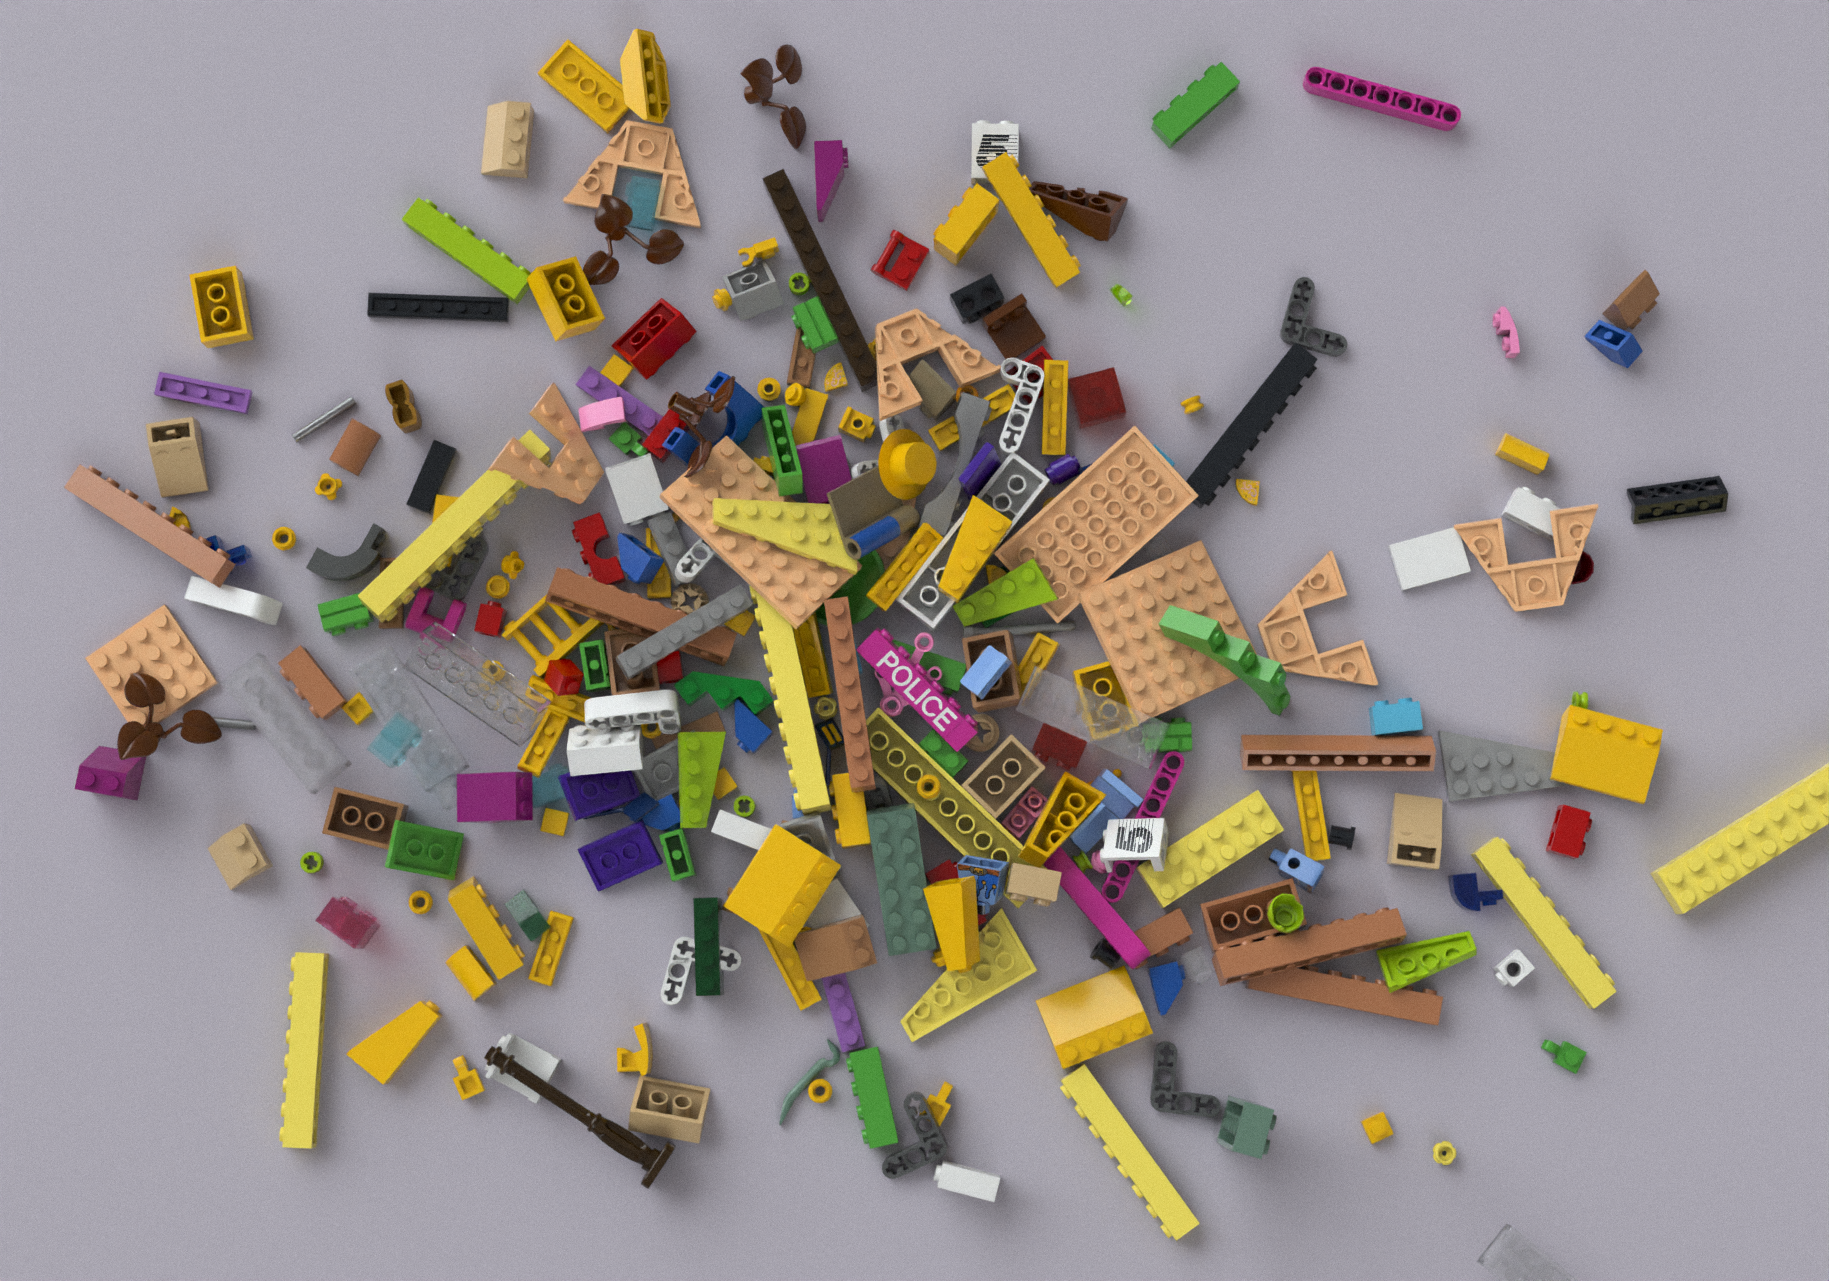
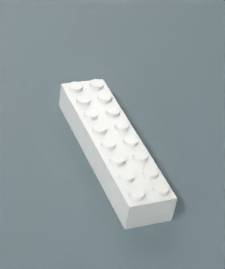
(1009, 492)

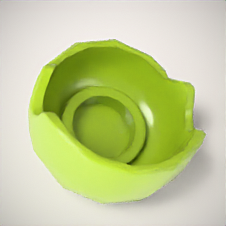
(1285, 913)

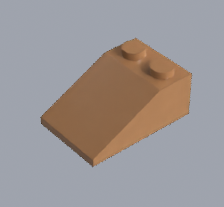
(616, 643)
(835, 948)

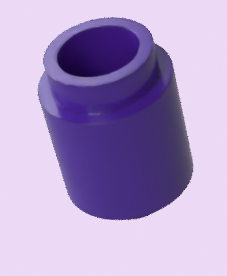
(1062, 469)

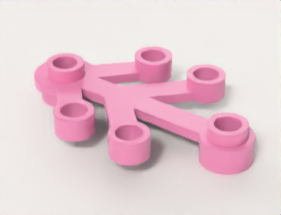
(894, 695)

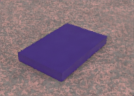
(980, 470)
(597, 792)
(620, 855)

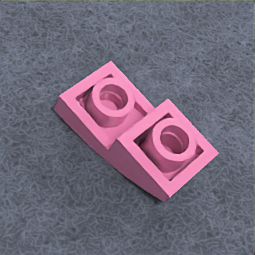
(1505, 326)
(602, 413)
(1024, 813)

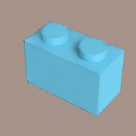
(1395, 718)

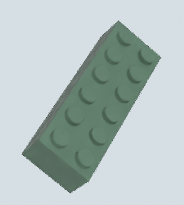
(901, 879)
(1246, 1127)

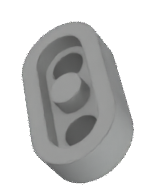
(879, 795)

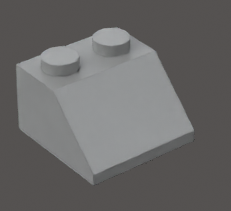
(753, 290)

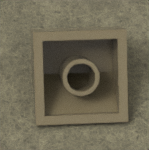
(933, 389)

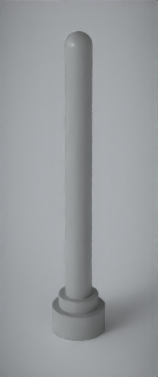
(970, 630)

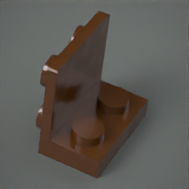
(1013, 328)

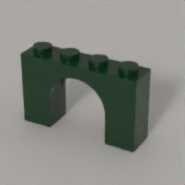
(708, 972)

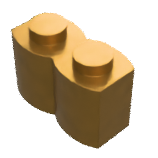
(403, 402)

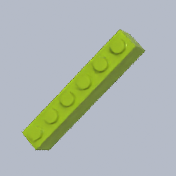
(467, 250)

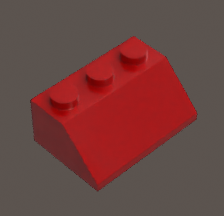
(654, 338)

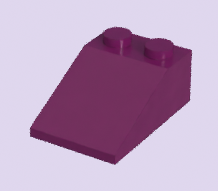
(829, 172)

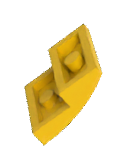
(645, 1056)

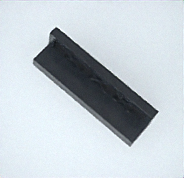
(1679, 503)

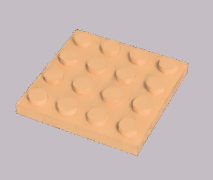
(157, 649)

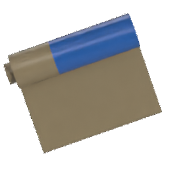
(869, 514)

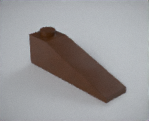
(1089, 213)

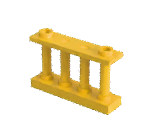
(561, 647)

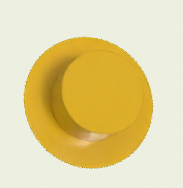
(906, 464)

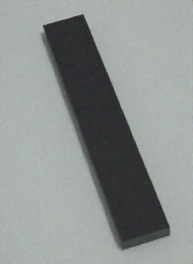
(438, 307)

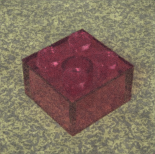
(348, 922)

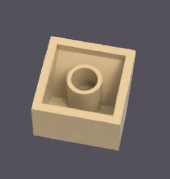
(239, 855)

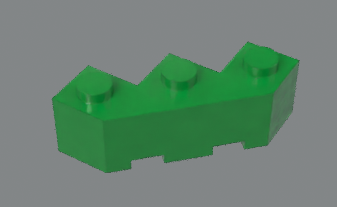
(724, 691)

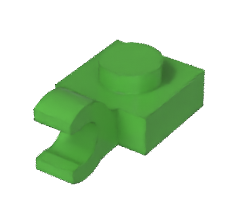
(628, 440)
(1566, 1055)

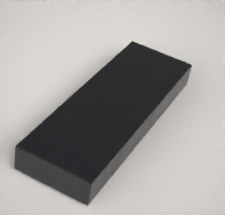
(431, 476)

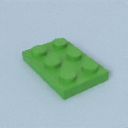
(424, 850)

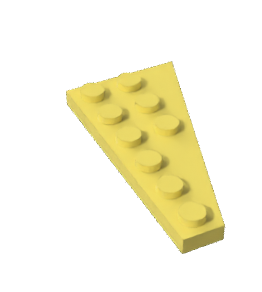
(792, 526)
(1000, 965)

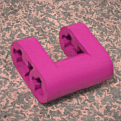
(419, 618)

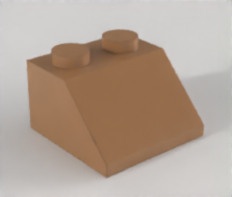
(1632, 302)

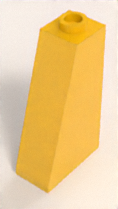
(955, 921)
(394, 1043)

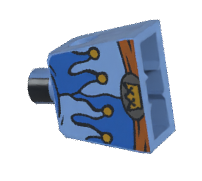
(1305, 876)
(989, 878)

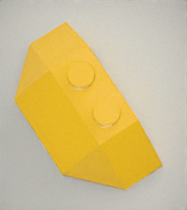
(645, 77)

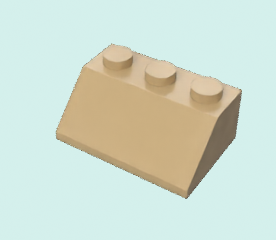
(508, 139)
(669, 1109)

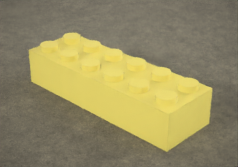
(1211, 848)

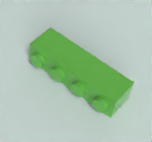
(1195, 104)
(782, 450)
(951, 669)
(873, 1097)

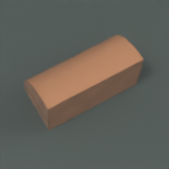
(355, 447)

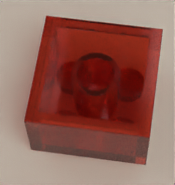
(1096, 398)
(1058, 746)

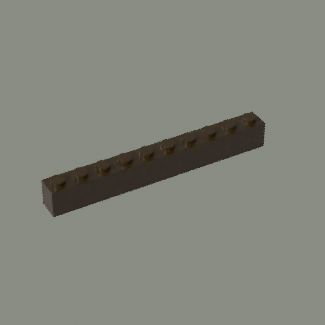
(822, 278)

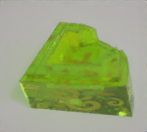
(1121, 294)

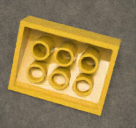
(1606, 754)
(782, 885)
(1093, 1017)

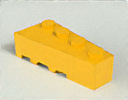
(976, 541)
(1062, 814)

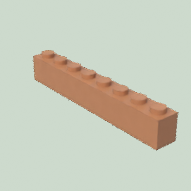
(149, 525)
(632, 613)
(849, 694)
(1337, 753)
(1308, 946)
(1352, 993)

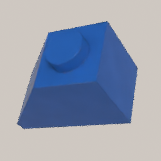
(1614, 343)
(638, 559)
(749, 729)
(664, 816)
(1166, 984)

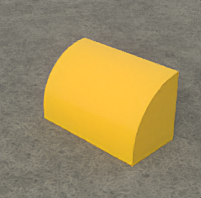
(1522, 454)
(470, 972)

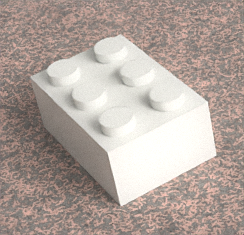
(604, 749)

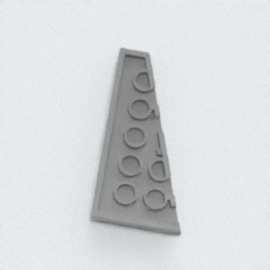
(1492, 768)

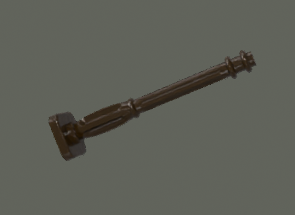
(607, 1131)

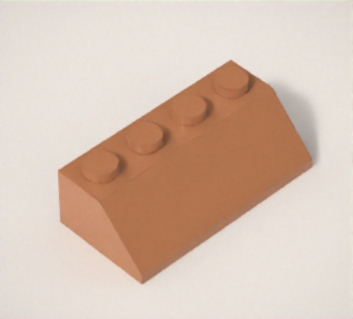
(1243, 915)

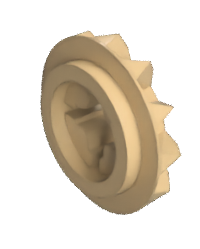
(692, 590)
(990, 739)

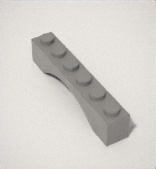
(969, 418)
(683, 631)

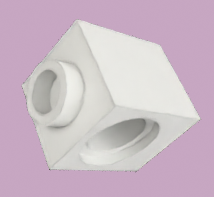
(1523, 966)

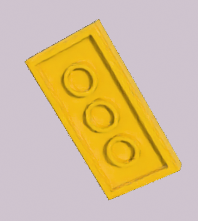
(585, 85)

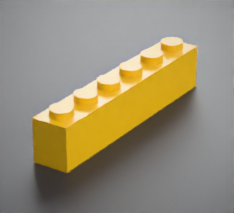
(1031, 220)

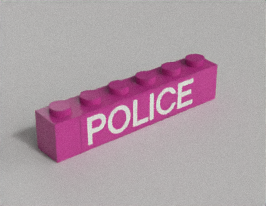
(918, 689)

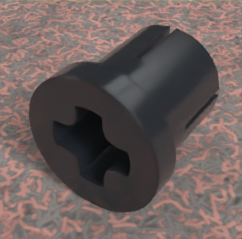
(1342, 836)
(1105, 953)

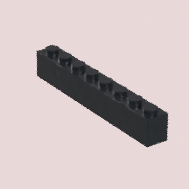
(1250, 422)

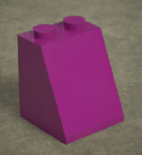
(823, 467)
(108, 775)
(494, 797)

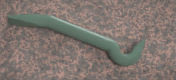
(808, 1078)

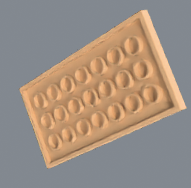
(1100, 520)
(784, 579)

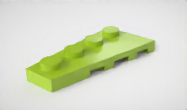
(1010, 593)
(698, 768)
(1420, 959)

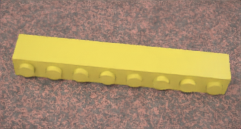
(1544, 923)
(305, 1050)
(1129, 1151)

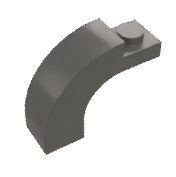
(353, 565)

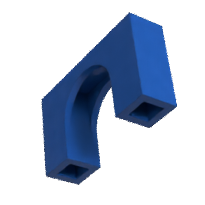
(742, 414)

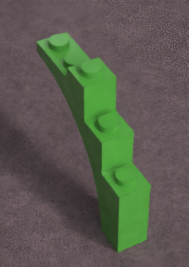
(1237, 655)

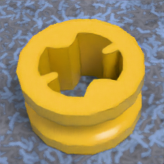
(1192, 404)

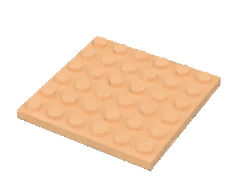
(1126, 618)

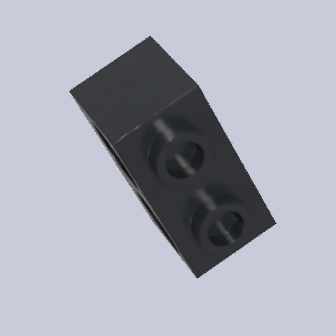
(973, 294)

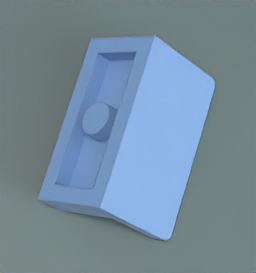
(985, 672)
(1119, 796)
(1092, 828)

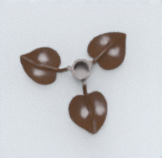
(760, 75)
(611, 219)
(694, 409)
(139, 742)

